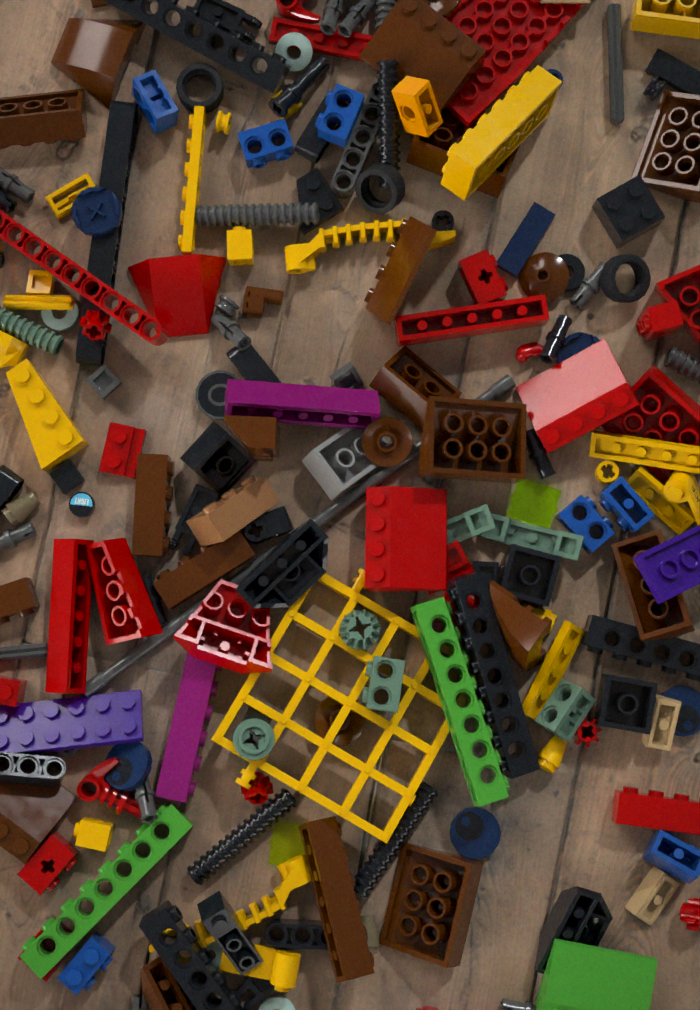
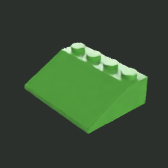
(595, 979)

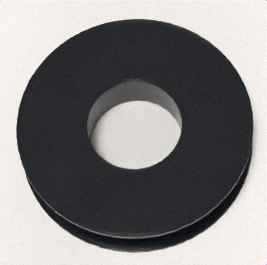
(577, 268)

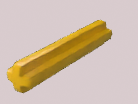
(38, 302)

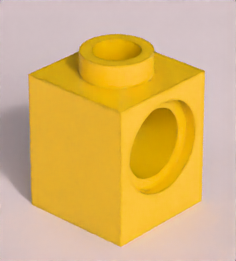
(240, 246)
(93, 833)

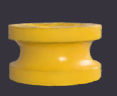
(223, 122)
(614, 470)

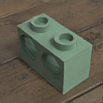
(391, 685)
(565, 710)

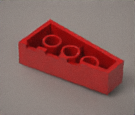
(686, 290)
(120, 593)

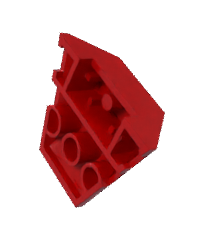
(180, 291)
(228, 632)

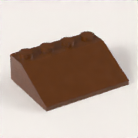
(426, 49)
(672, 148)
(431, 152)
(400, 270)
(473, 440)
(30, 814)
(431, 904)

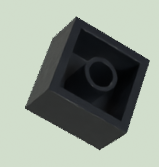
(628, 211)
(530, 574)
(625, 703)

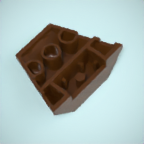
(97, 53)
(519, 628)

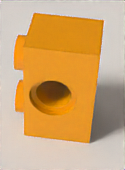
(417, 106)

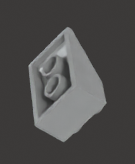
(339, 462)

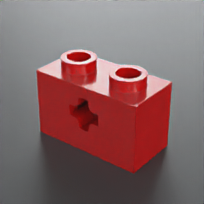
(486, 265)
(659, 321)
(35, 871)

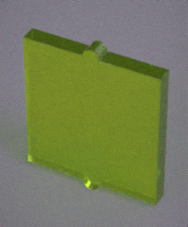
(534, 503)
(285, 842)

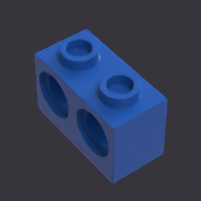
(154, 101)
(345, 117)
(264, 137)
(582, 527)

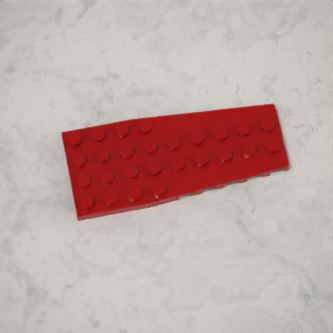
(513, 39)

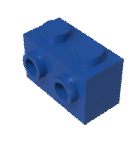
(625, 505)
(673, 856)
(87, 961)

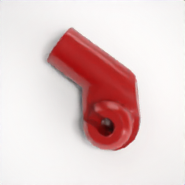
(528, 350)

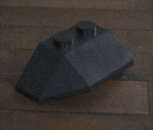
(287, 569)
(576, 917)

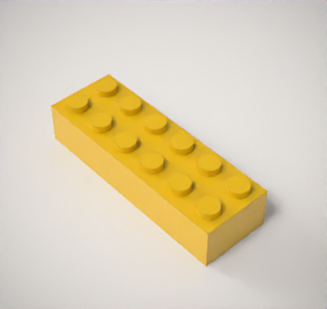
(499, 132)

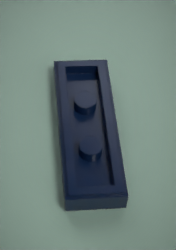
(525, 239)

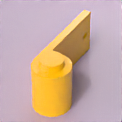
(682, 488)
(278, 966)

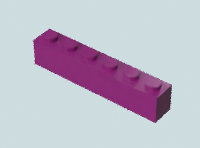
(302, 403)
(187, 730)

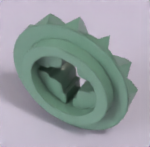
(354, 639)
(259, 728)

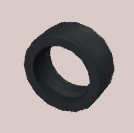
(196, 70)
(366, 197)
(641, 273)

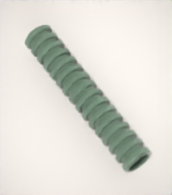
(30, 332)

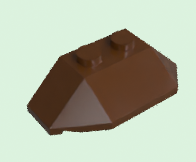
(162, 988)

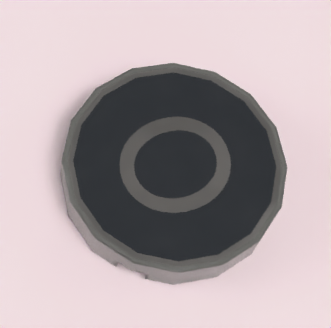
(211, 393)

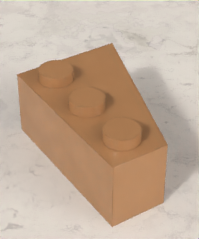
(233, 511)

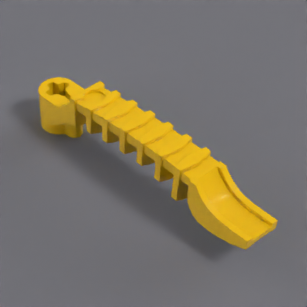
(301, 257)
(293, 873)

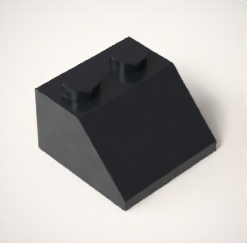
(218, 458)

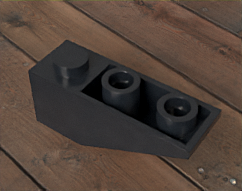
(229, 932)

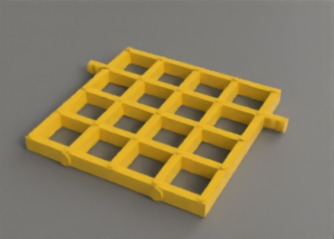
(349, 703)

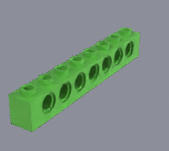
(498, 785)
(42, 960)

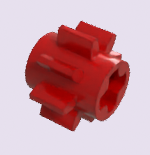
(95, 324)
(593, 732)
(259, 789)
(691, 914)

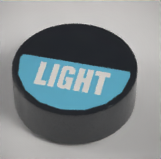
(82, 504)

